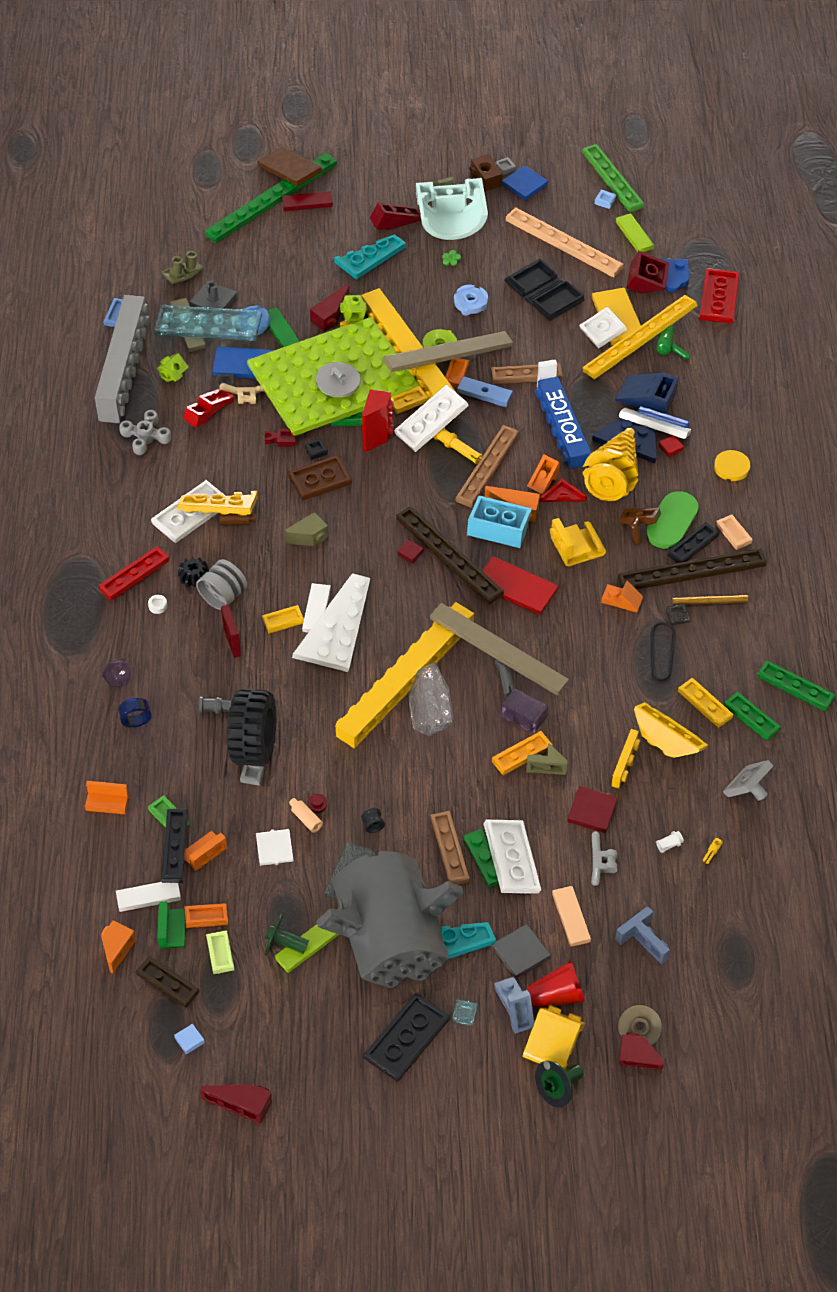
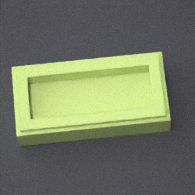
(220, 952)

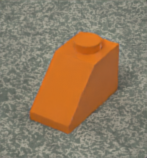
(117, 943)

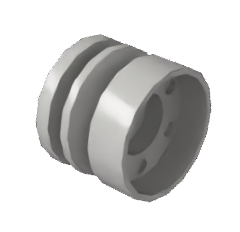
(221, 584)

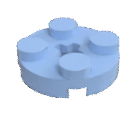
(478, 302)

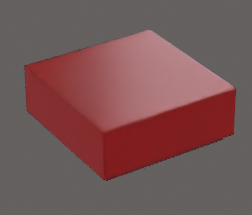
(671, 446)

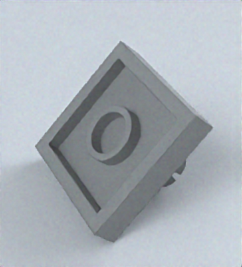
(749, 780)

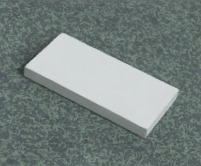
(431, 418)
(178, 523)
(512, 856)

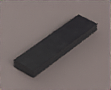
(174, 846)

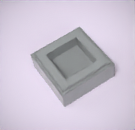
(506, 166)
(252, 774)

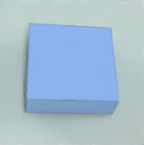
(605, 199)
(189, 1039)

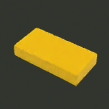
(283, 619)

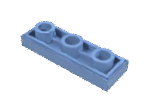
(484, 391)

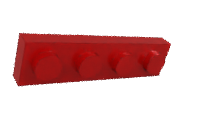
(134, 573)

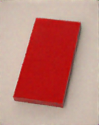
(719, 296)
(521, 586)

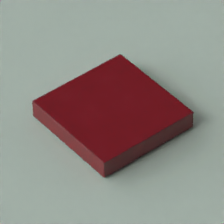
(230, 631)
(592, 809)

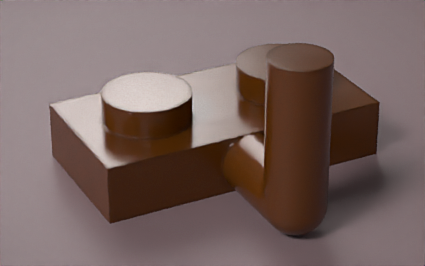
(639, 516)

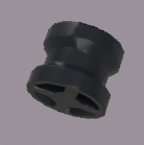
(373, 820)

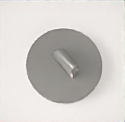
(338, 379)

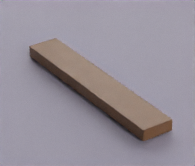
(487, 466)

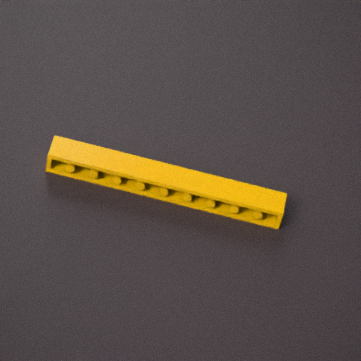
(402, 340)
(397, 682)

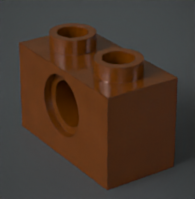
(485, 168)

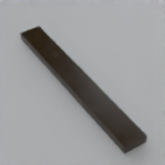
(450, 555)
(693, 569)

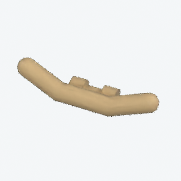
(244, 394)

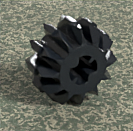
(192, 571)

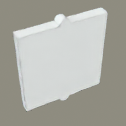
(274, 847)

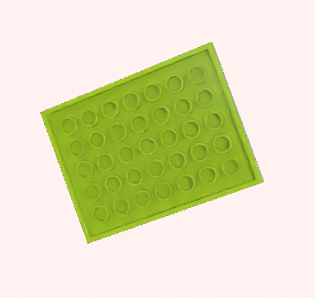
(291, 373)

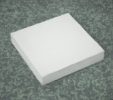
(603, 327)

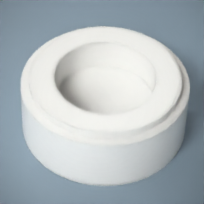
(157, 604)

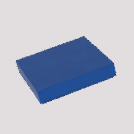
(524, 182)

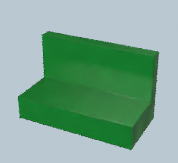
(171, 927)

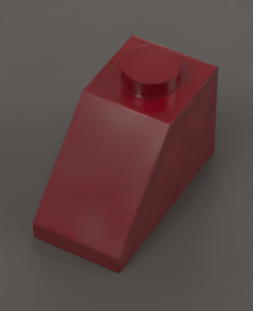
(638, 1052)

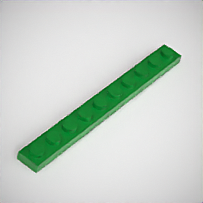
(263, 203)

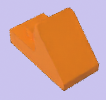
(544, 474)
(624, 598)

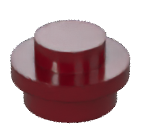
(317, 803)

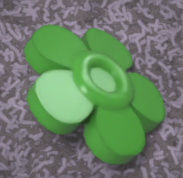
(451, 258)

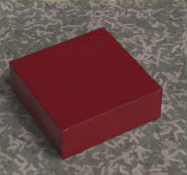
(410, 551)

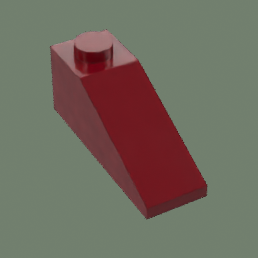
(392, 216)
(328, 311)
(240, 1099)

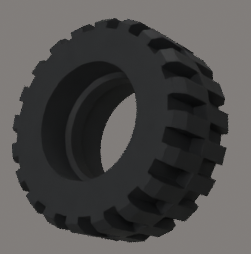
(251, 727)

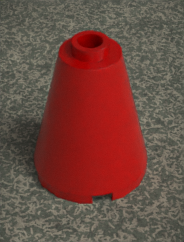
(557, 988)

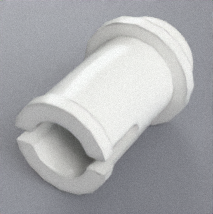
(670, 841)

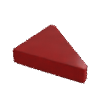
(563, 492)

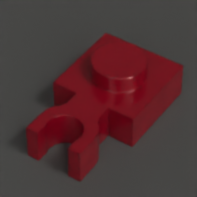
(283, 438)

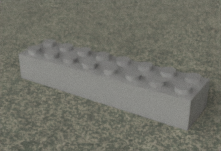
(122, 359)

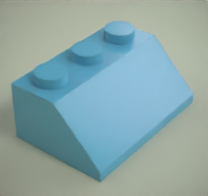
(499, 521)

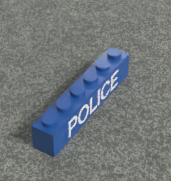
(563, 422)

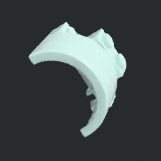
(450, 215)

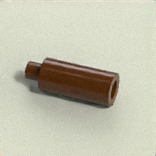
(236, 519)

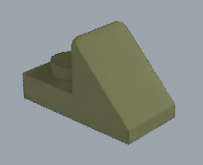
(551, 764)

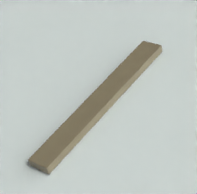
(447, 351)
(499, 649)

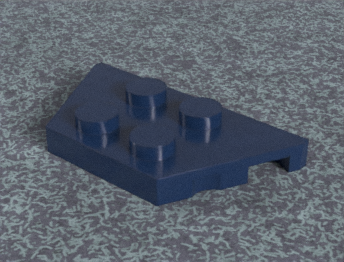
(644, 437)

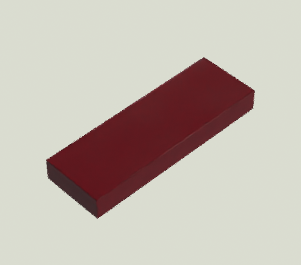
(307, 201)

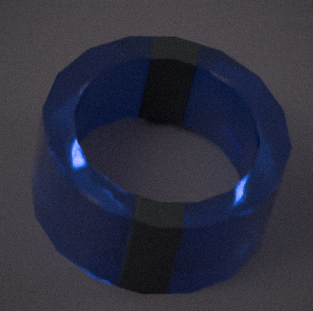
(132, 705)

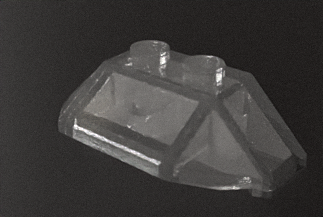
(430, 701)

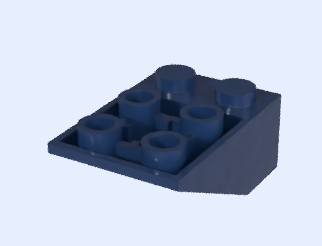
(649, 390)

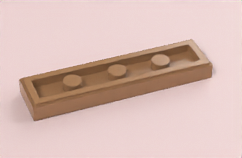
(518, 374)
(449, 848)

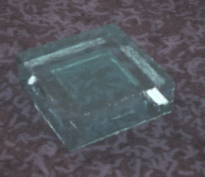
(465, 1012)

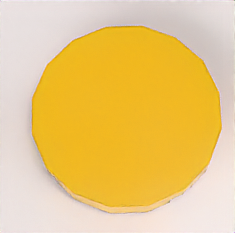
(732, 465)

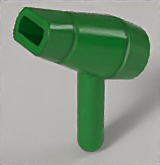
(665, 344)

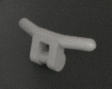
(598, 855)

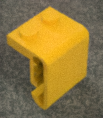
(576, 544)
(553, 1036)

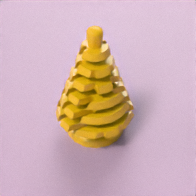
(612, 468)

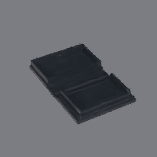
(544, 290)

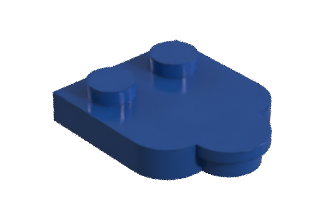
(677, 274)

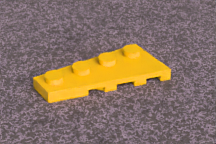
(219, 503)

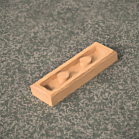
(571, 916)

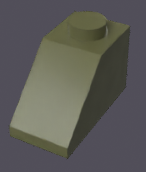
(307, 531)

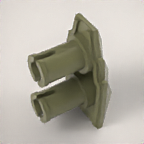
(182, 272)

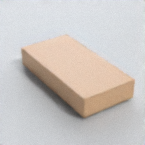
(734, 532)

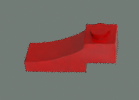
(206, 407)

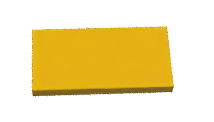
(620, 305)

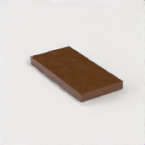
(290, 166)

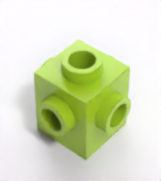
(353, 308)
(172, 367)

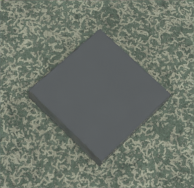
(521, 951)

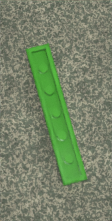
(613, 178)

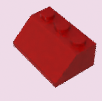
(377, 419)

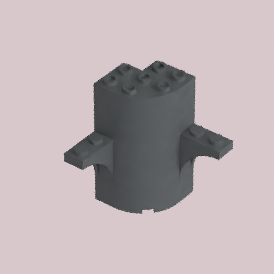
(390, 917)

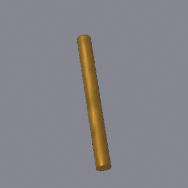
(710, 600)

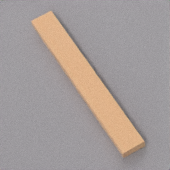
(564, 242)

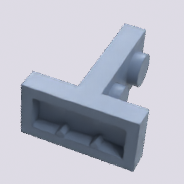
(644, 934)
(516, 1003)

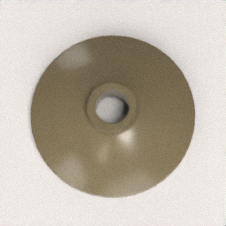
(644, 1014)

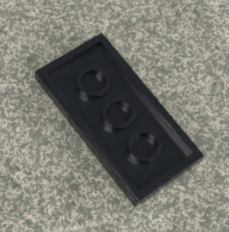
(406, 1037)

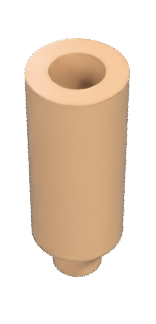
(305, 814)

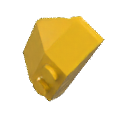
(666, 733)

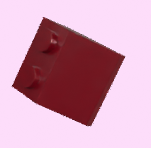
(647, 273)

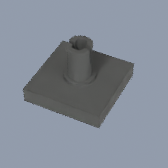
(213, 296)

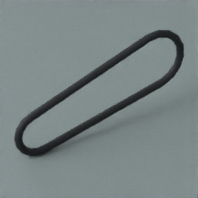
(671, 652)

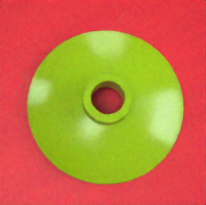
(438, 337)

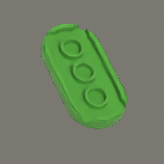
(676, 517)

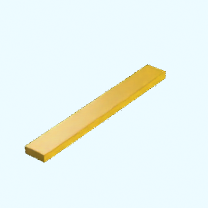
(639, 337)

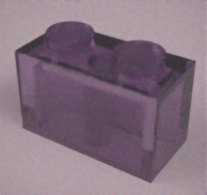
(524, 710)

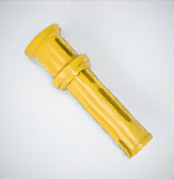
(450, 440)

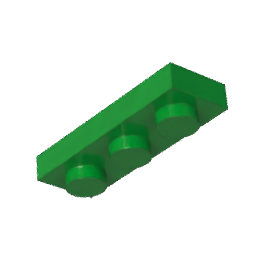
(480, 851)

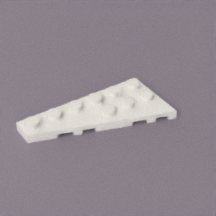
(335, 632)

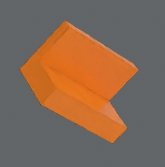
(107, 797)
(205, 850)

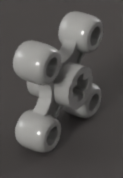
(145, 432)

